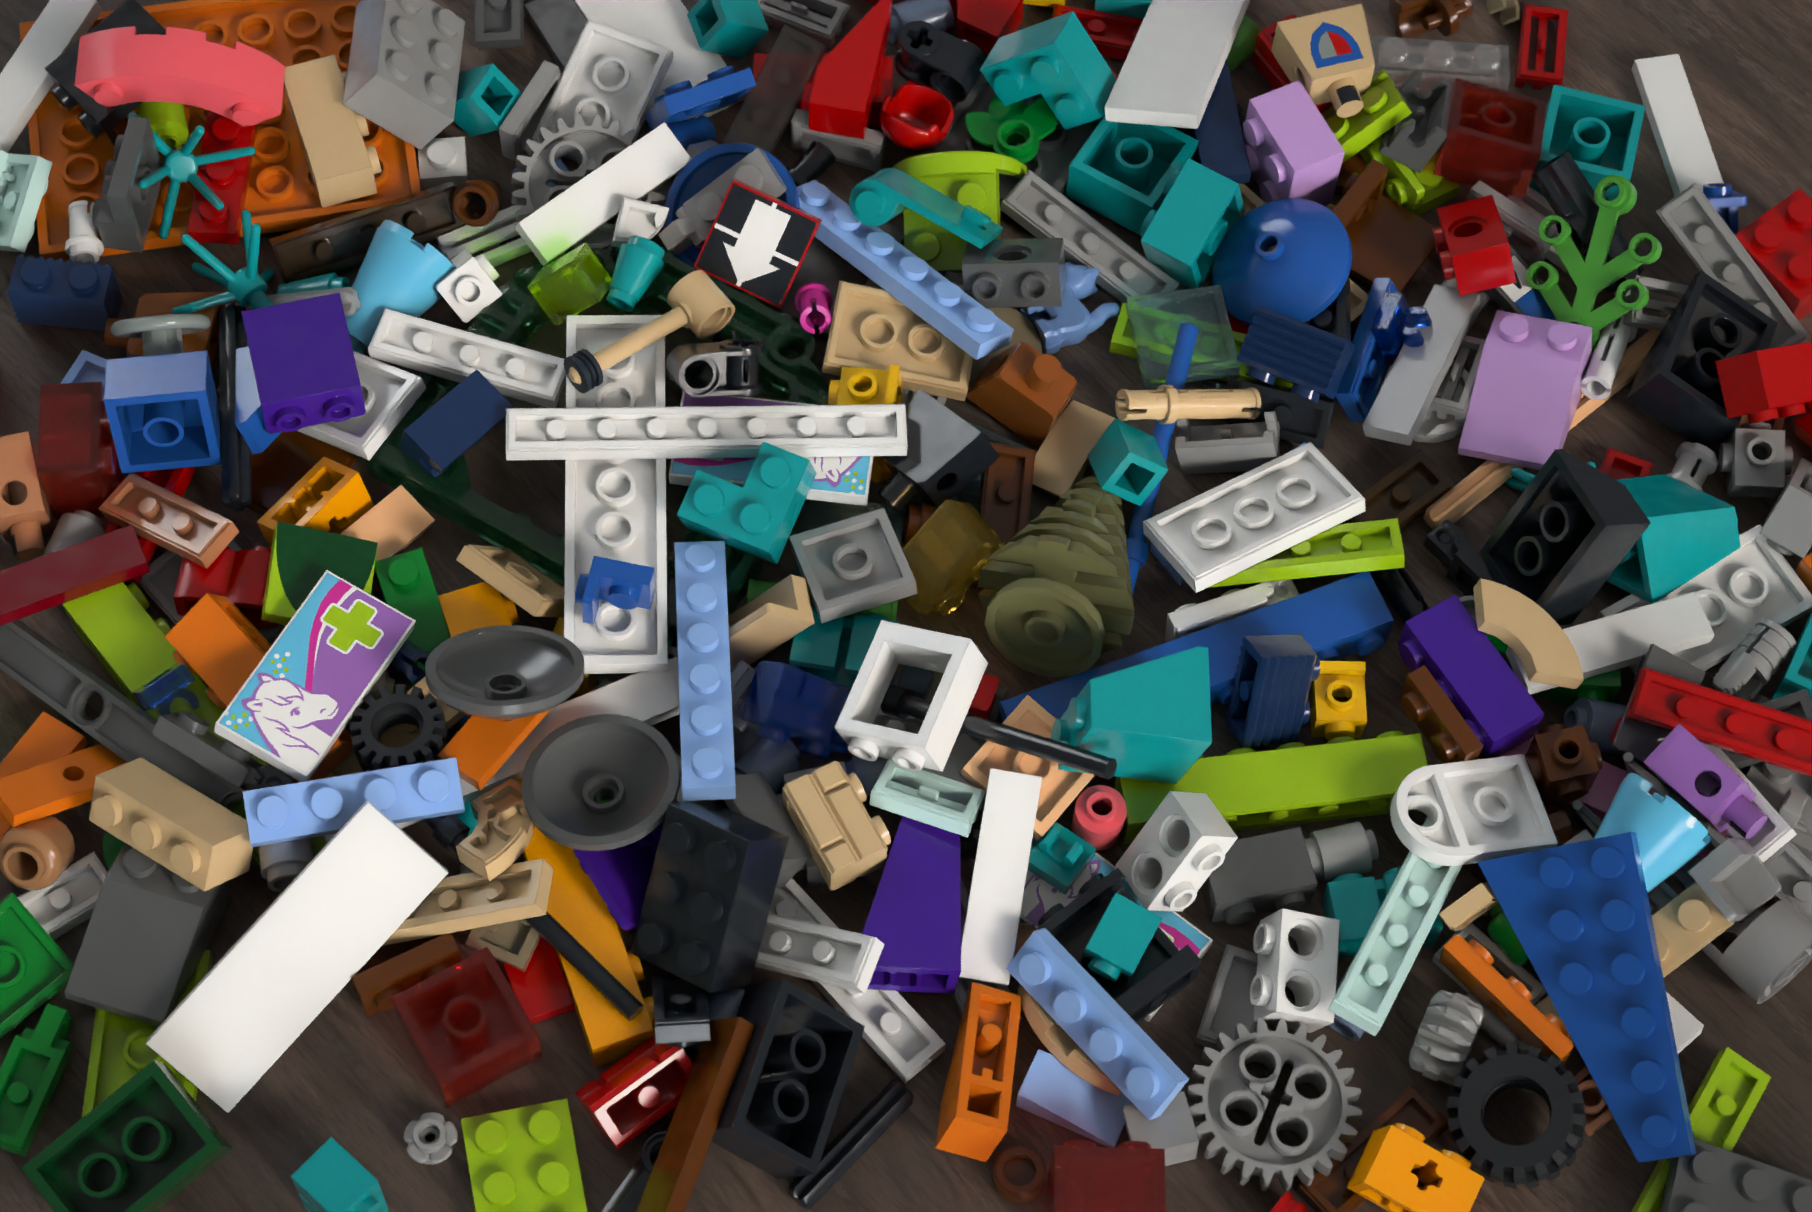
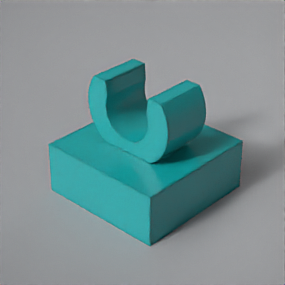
(1060, 857)

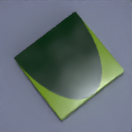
(300, 560)

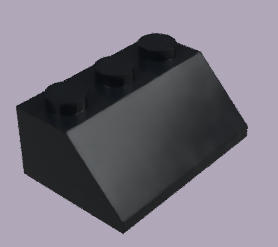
(1564, 536)

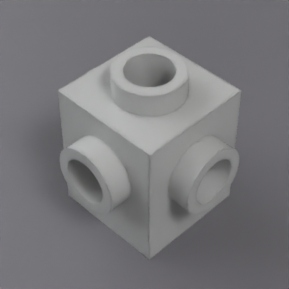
(1755, 461)

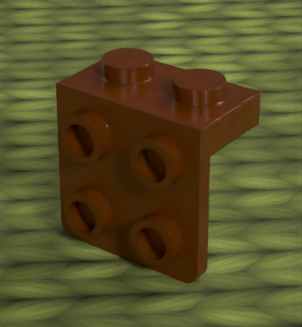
(1382, 233)
(1439, 719)
(401, 967)

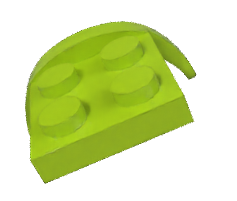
(964, 177)

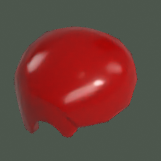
(916, 117)

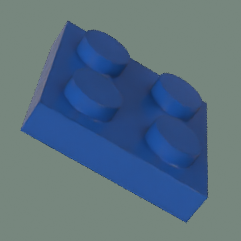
(686, 102)

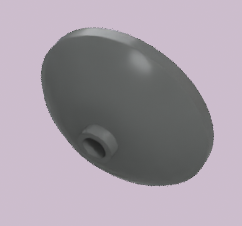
(504, 671)
(597, 762)

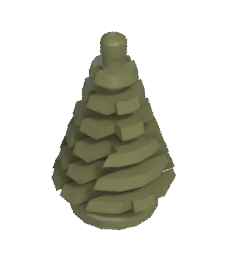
(1061, 585)

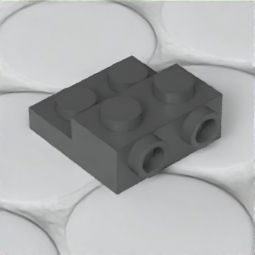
(126, 209)

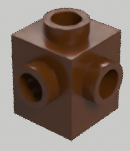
(1563, 762)

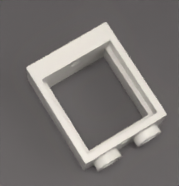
(919, 648)

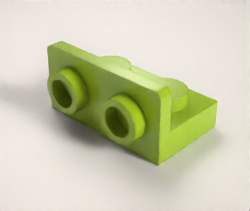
(1408, 187)

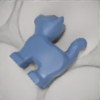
(1072, 321)

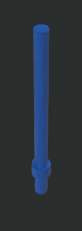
(1177, 374)

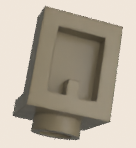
(508, 942)

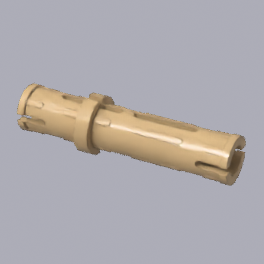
(1169, 404)

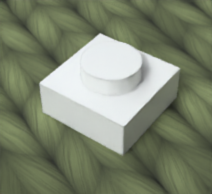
(443, 162)

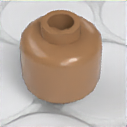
(36, 853)

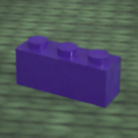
(1471, 675)

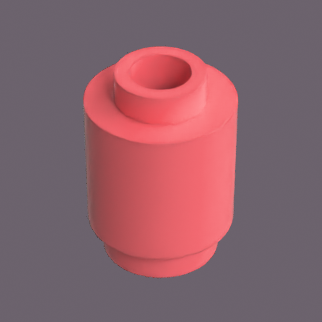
(1099, 816)

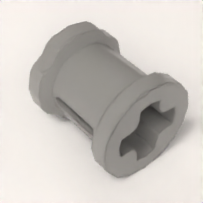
(1686, 468)

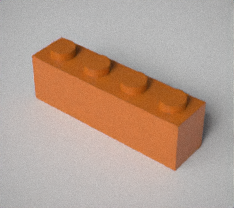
(224, 652)

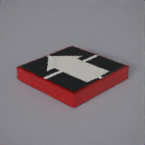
(757, 243)

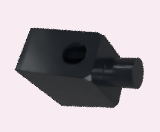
(940, 458)

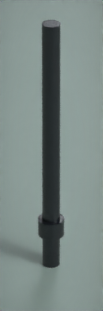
(902, 703)
(451, 830)

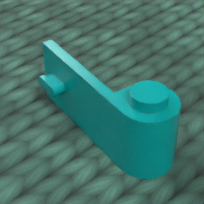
(893, 191)

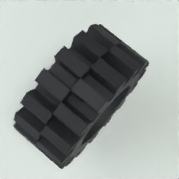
(395, 710)

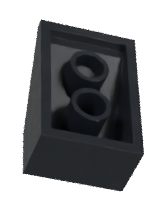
(1680, 373)

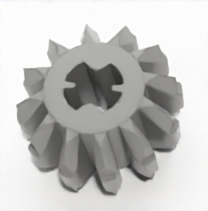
(1446, 1036)

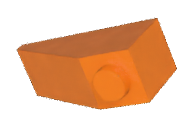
(980, 1074)

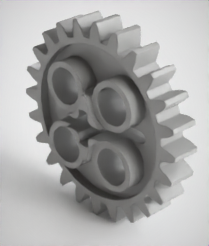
(590, 148)
(1318, 1122)

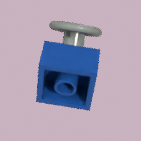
(162, 402)

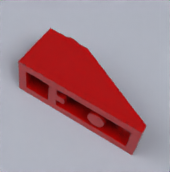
(848, 77)

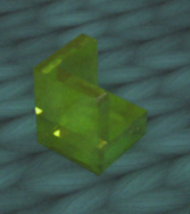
(570, 284)

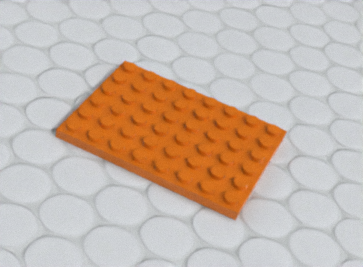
(279, 183)

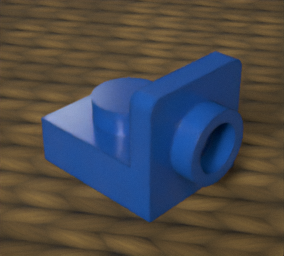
(617, 582)

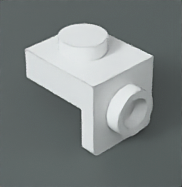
(469, 285)

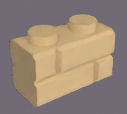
(836, 825)

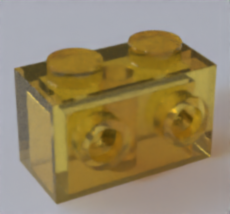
(949, 556)

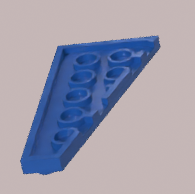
(1596, 951)

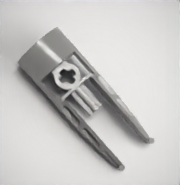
(1765, 947)

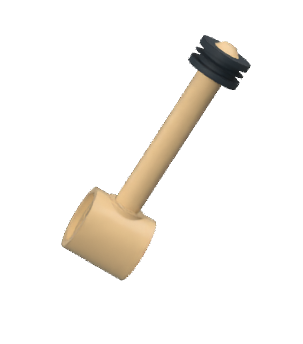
(695, 305)

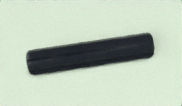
(852, 1143)

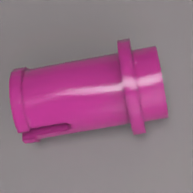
(817, 313)

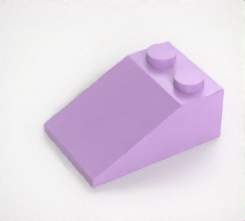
(1525, 389)

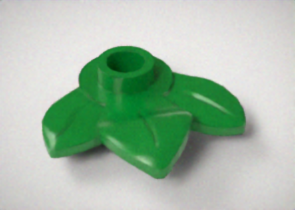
(1012, 124)

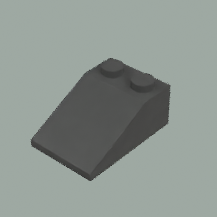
(144, 939)

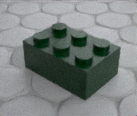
(130, 1149)

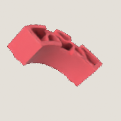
(180, 68)

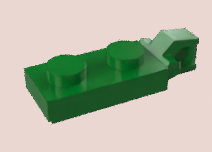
(31, 1077)

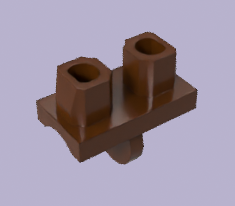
(1423, 16)

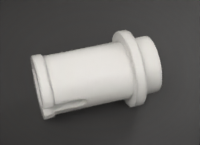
(83, 236)

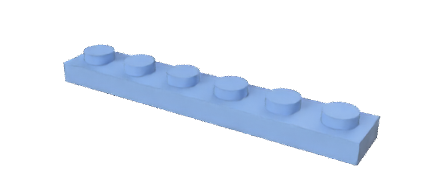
(904, 275)
(704, 672)

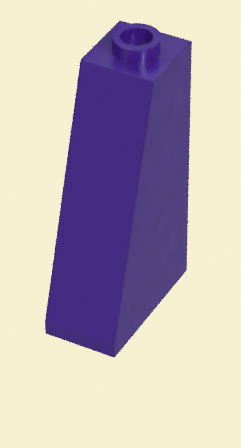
(918, 912)

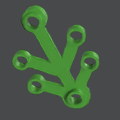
(1594, 273)

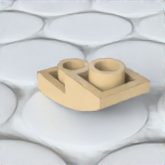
(1064, 452)

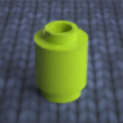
(166, 121)

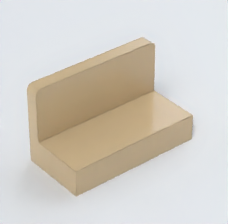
(769, 620)

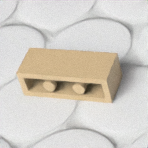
(330, 132)
(171, 823)

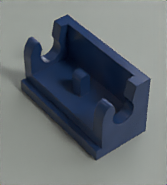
(454, 424)

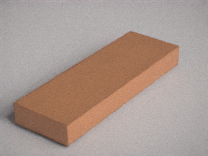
(169, 520)

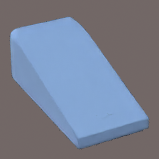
(1070, 1101)

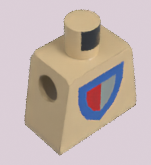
(1328, 56)

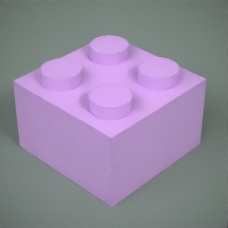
(1291, 146)

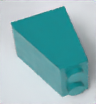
(1683, 540)
(1144, 717)

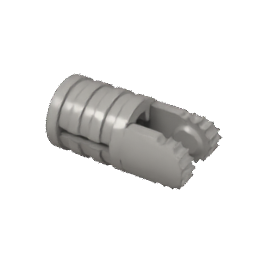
(1755, 660)

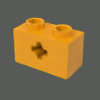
(324, 499)
(1387, 1180)

